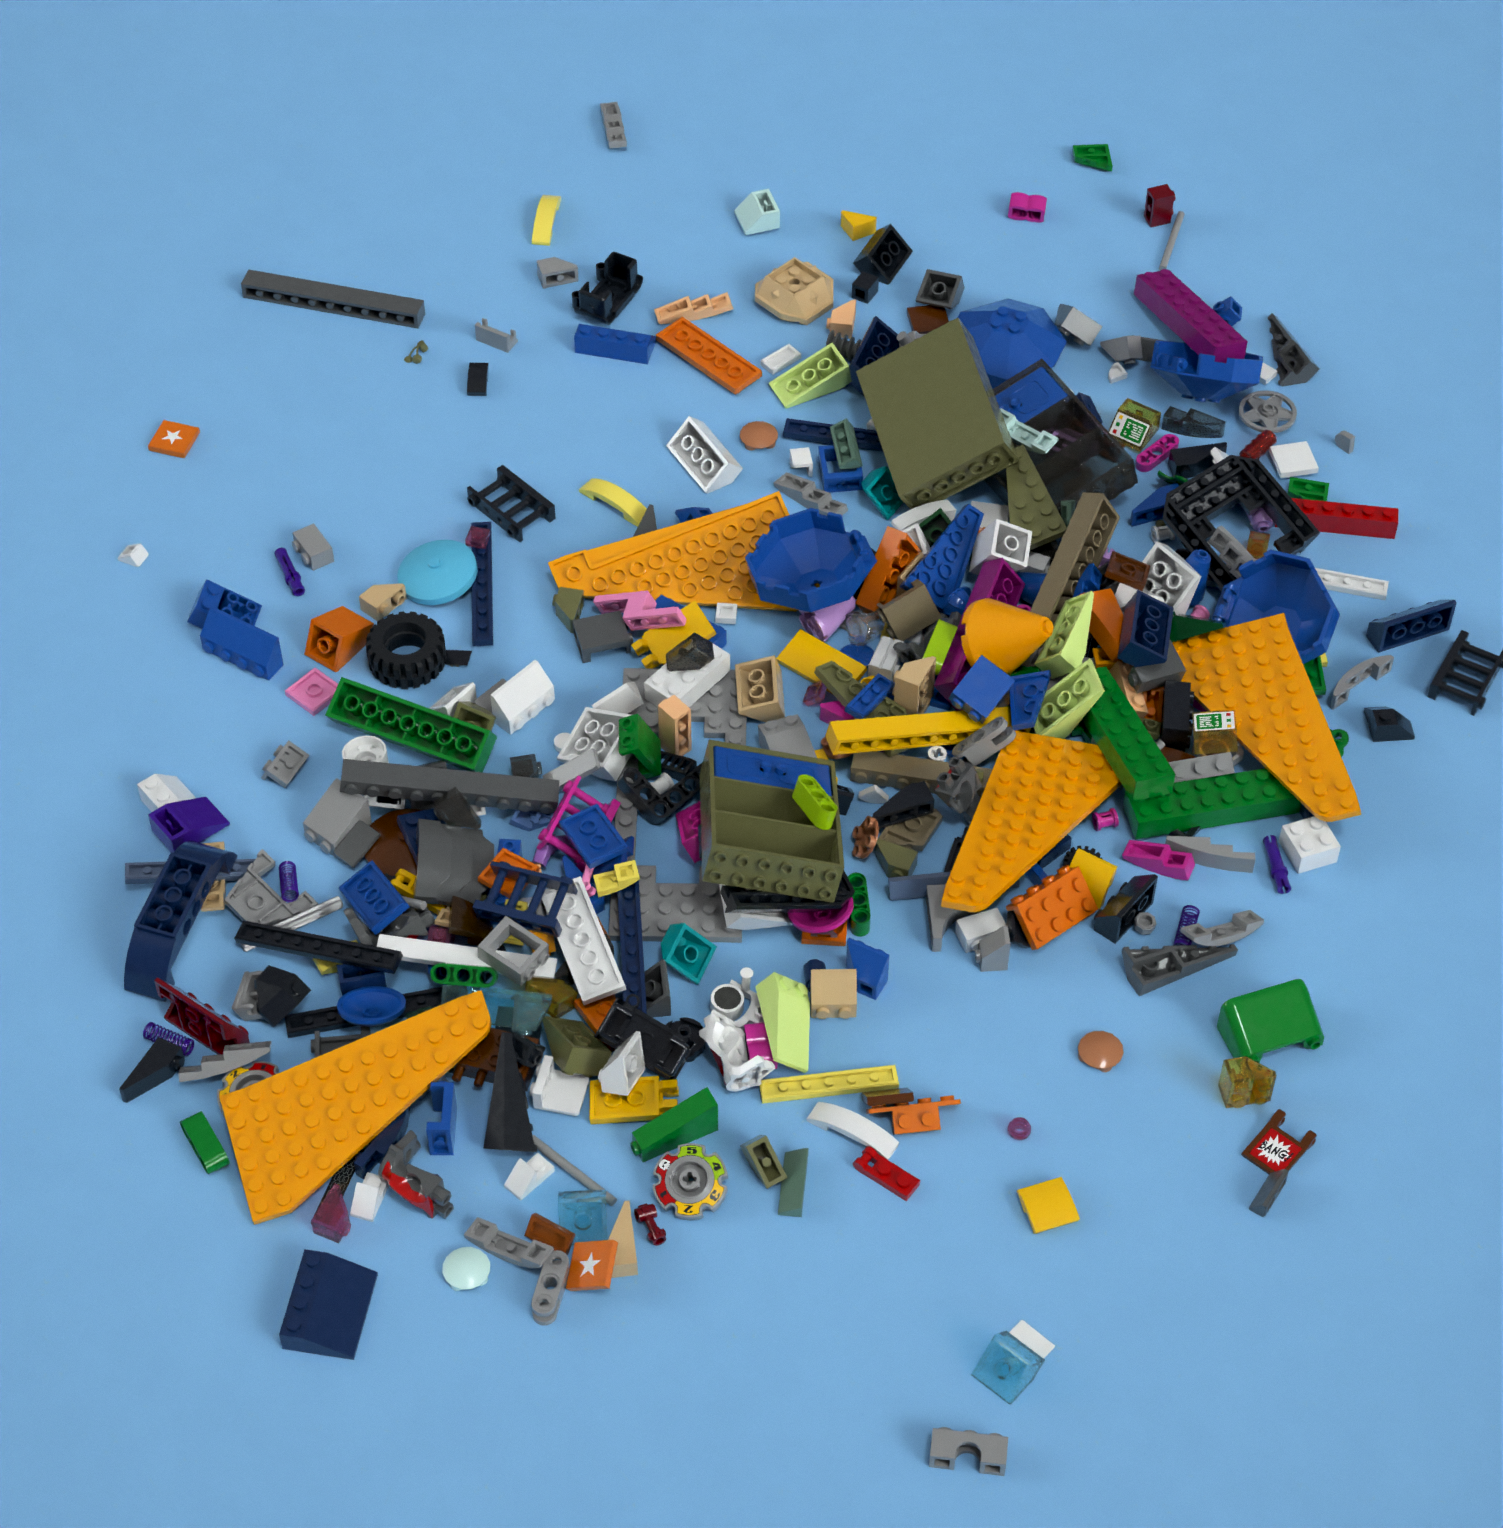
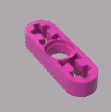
(1160, 445)

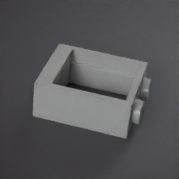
(497, 937)

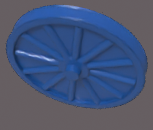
(859, 653)

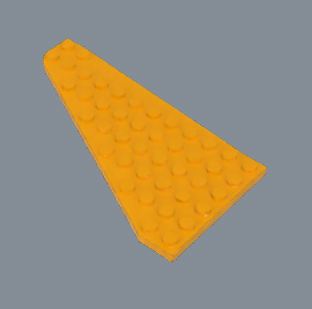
(1028, 806)

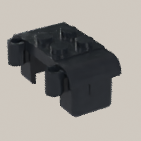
(615, 290)
(663, 1047)

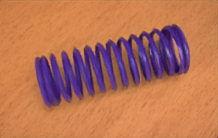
(294, 885)
(1189, 922)
(185, 1045)

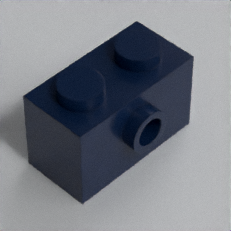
(357, 977)

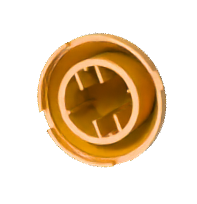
(1002, 633)

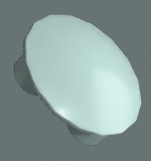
(466, 1268)

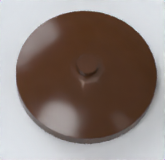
(390, 849)

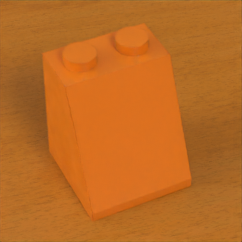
(336, 637)

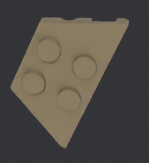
(914, 832)

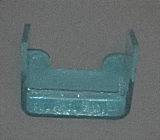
(507, 1007)

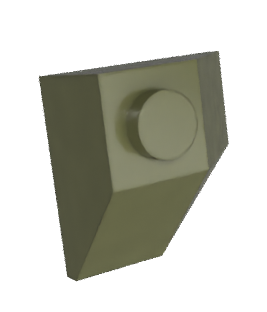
(475, 715)

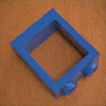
(832, 481)

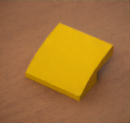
(1097, 874)
(1048, 1205)

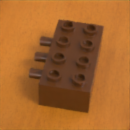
(482, 1061)

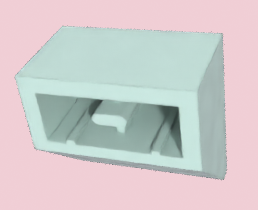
(758, 212)

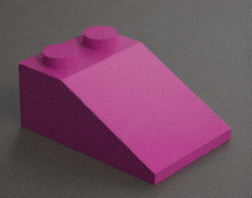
(688, 824)

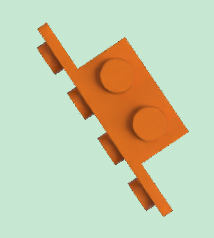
(915, 1117)

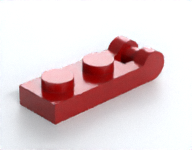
(886, 1173)

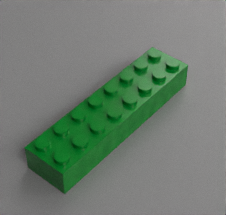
(411, 725)
(1127, 743)
(1211, 803)

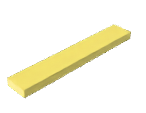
(829, 1084)

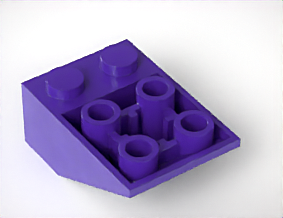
(186, 822)

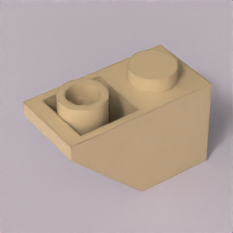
(382, 599)

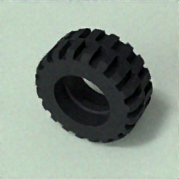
(407, 669)

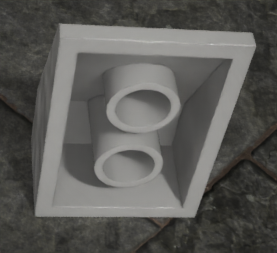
(786, 736)

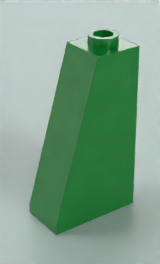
(677, 1126)

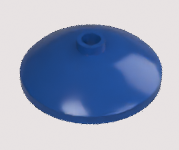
(371, 1006)

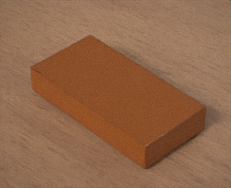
(549, 1233)

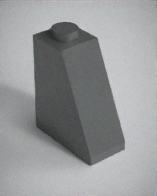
(1154, 676)

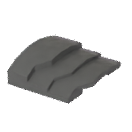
(450, 862)

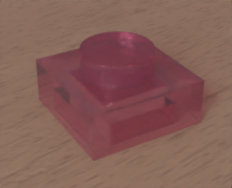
(477, 537)
(815, 693)

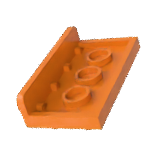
(1053, 906)

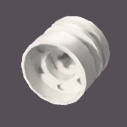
(366, 749)

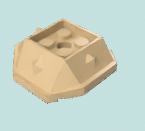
(796, 292)

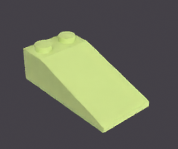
(812, 378)
(1068, 642)
(1069, 701)
(786, 1019)

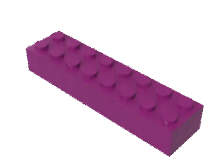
(1189, 316)
(996, 582)

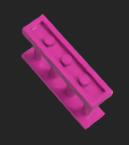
(571, 789)

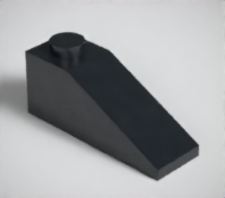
(1192, 460)
(905, 805)
(154, 1068)

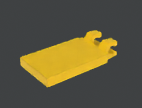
(663, 640)
(642, 1104)

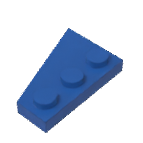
(1027, 697)

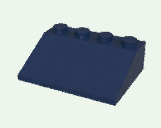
(327, 1306)

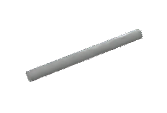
(1172, 239)
(571, 1169)

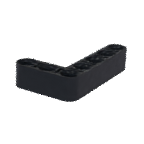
(655, 800)

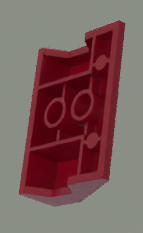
(199, 1019)

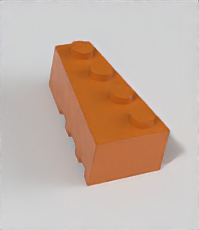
(892, 558)

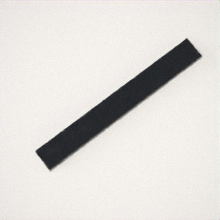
(319, 947)
(329, 1019)

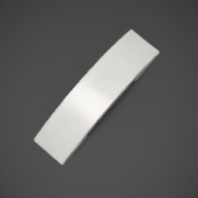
(853, 1126)

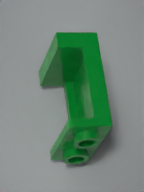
(640, 740)

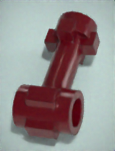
(647, 1214)

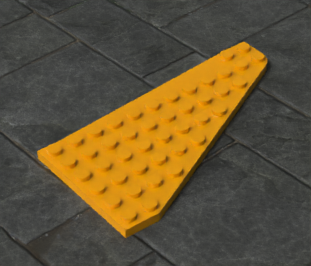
(683, 562)
(1275, 707)
(318, 1115)

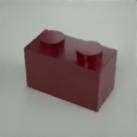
(1159, 205)

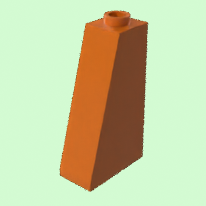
(1106, 622)

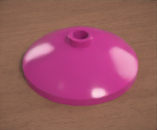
(822, 920)

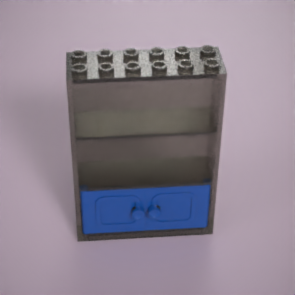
(1086, 453)

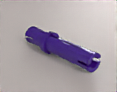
(295, 585)
(1279, 871)

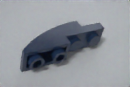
(380, 1145)

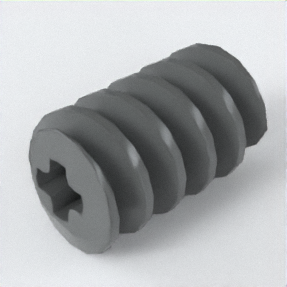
(845, 347)

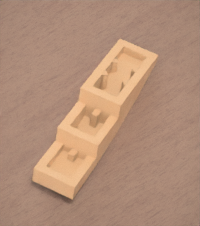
(693, 309)

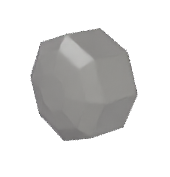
(1144, 923)

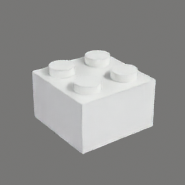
(1309, 844)

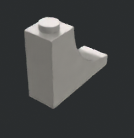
(940, 917)

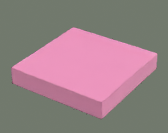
(312, 691)

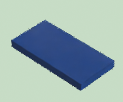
(374, 897)

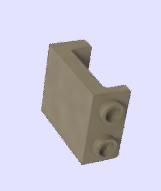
(909, 612)

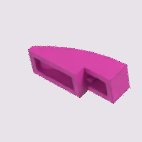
(1160, 859)

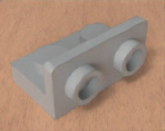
(286, 764)

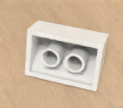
(522, 697)

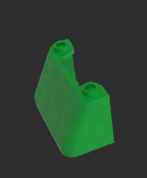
(1270, 1020)

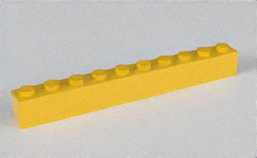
(906, 731)

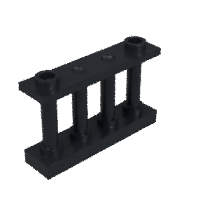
(517, 488)
(1448, 672)

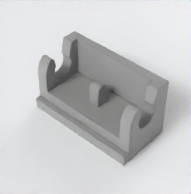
(495, 337)
(247, 997)

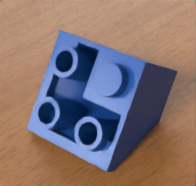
(870, 965)

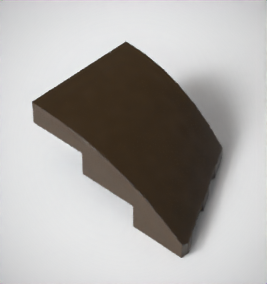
(465, 922)

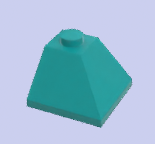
(882, 491)
(687, 951)

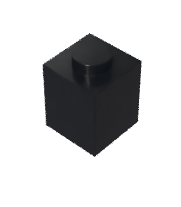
(865, 287)

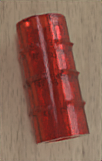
(1259, 445)

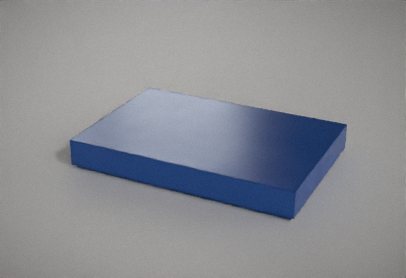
(593, 836)

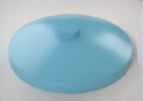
(438, 572)

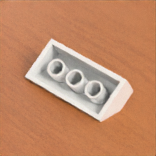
(703, 455)

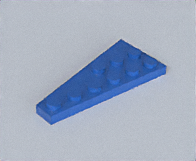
(947, 559)

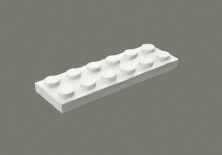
(585, 946)

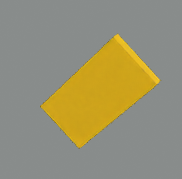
(808, 652)

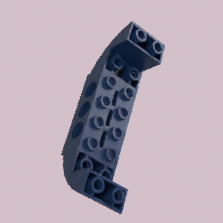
(171, 913)

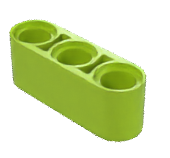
(940, 643)
(814, 802)

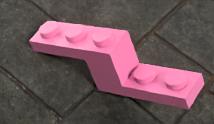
(640, 610)

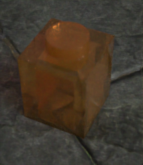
(1258, 544)

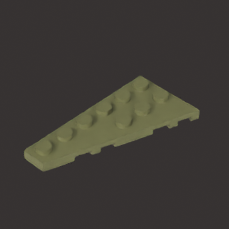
(1030, 502)
(846, 688)

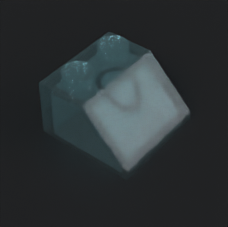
(584, 1214)
(1007, 1366)

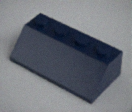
(876, 343)
(1411, 625)
(1145, 631)

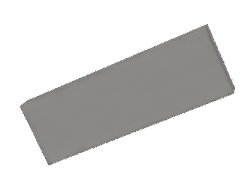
(581, 765)

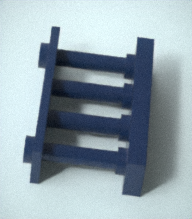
(528, 919)

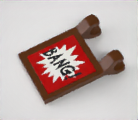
(1276, 1149)

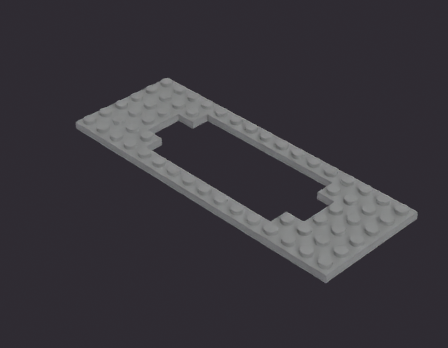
(677, 903)

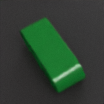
(860, 916)
(453, 975)
(204, 1142)

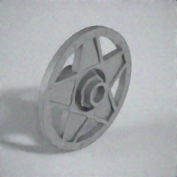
(1267, 411)

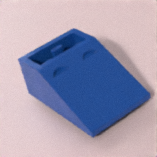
(224, 600)

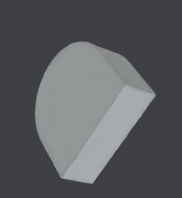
(1345, 441)

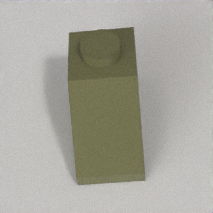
(568, 605)
(895, 859)
(763, 1161)

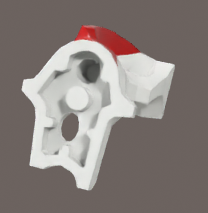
(731, 1056)

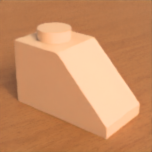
(843, 319)

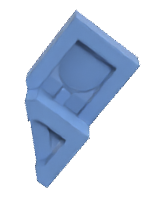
(530, 820)

